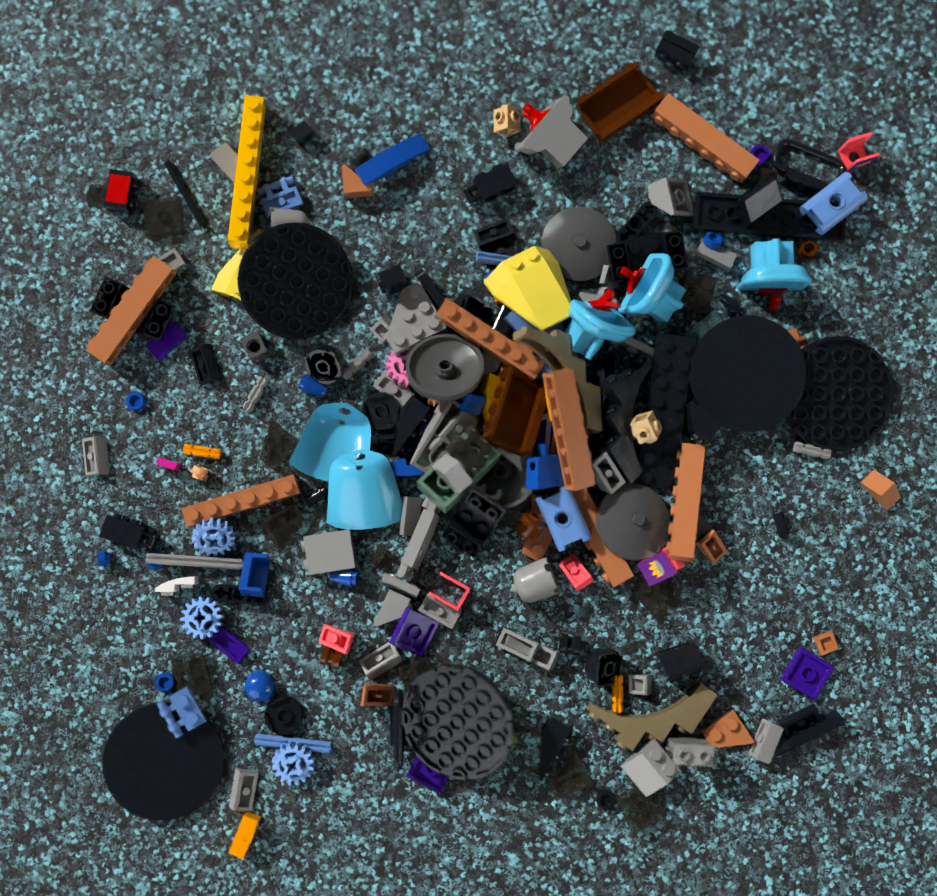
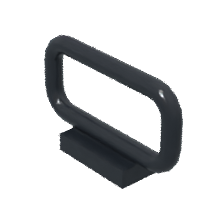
(800, 181)
(397, 731)

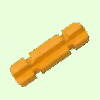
(202, 451)
(617, 694)

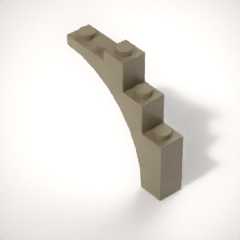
(556, 352)
(630, 728)

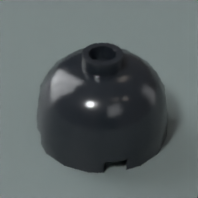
(325, 364)
(603, 665)

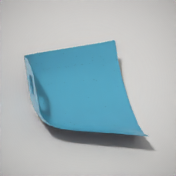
(327, 439)
(363, 496)

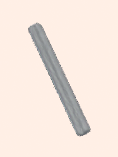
(195, 561)

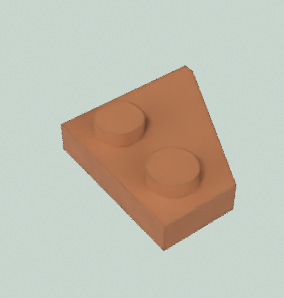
(727, 731)

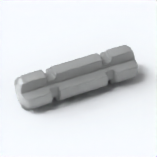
(357, 364)
(255, 393)
(811, 450)

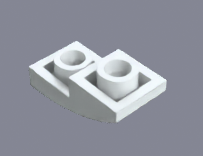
(173, 585)

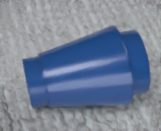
(311, 386)
(346, 577)

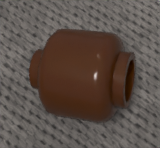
(530, 526)

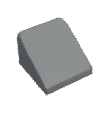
(381, 328)
(640, 684)

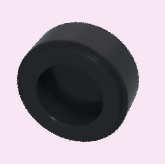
(605, 799)

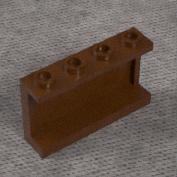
(618, 102)
(515, 413)

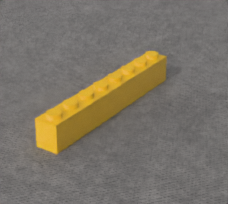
(247, 172)

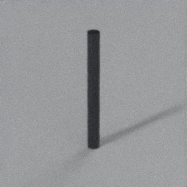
(186, 195)

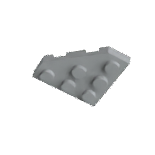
(412, 319)

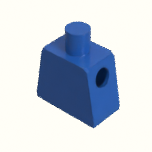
(544, 469)

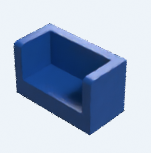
(473, 402)
(254, 574)

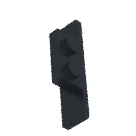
(804, 727)

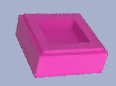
(168, 464)

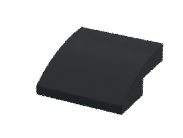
(497, 239)

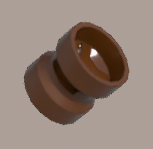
(331, 657)

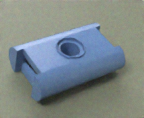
(843, 193)
(563, 532)

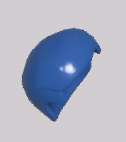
(259, 686)

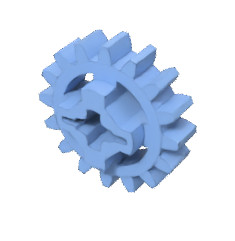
(213, 537)
(202, 610)
(287, 756)

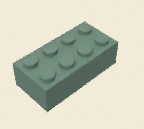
(440, 493)

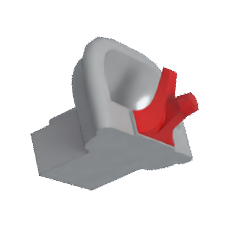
(551, 132)

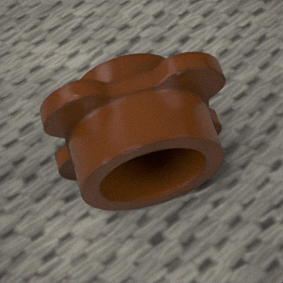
(805, 244)

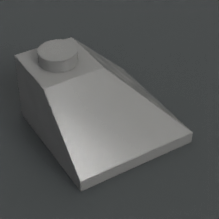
(672, 196)

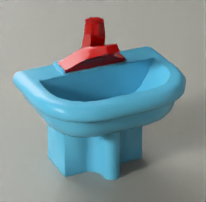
(773, 271)
(652, 289)
(595, 323)

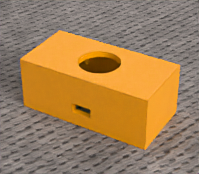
(244, 834)

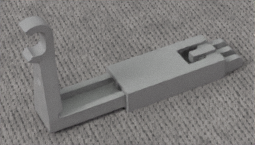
(423, 534)

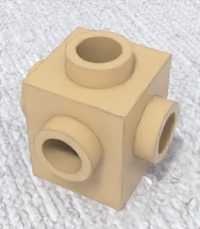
(507, 120)
(646, 427)

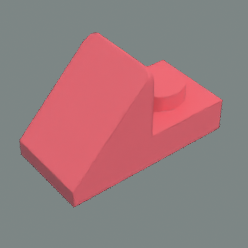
(575, 572)
(336, 638)

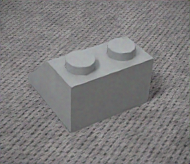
(650, 767)

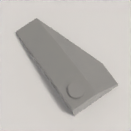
(442, 415)

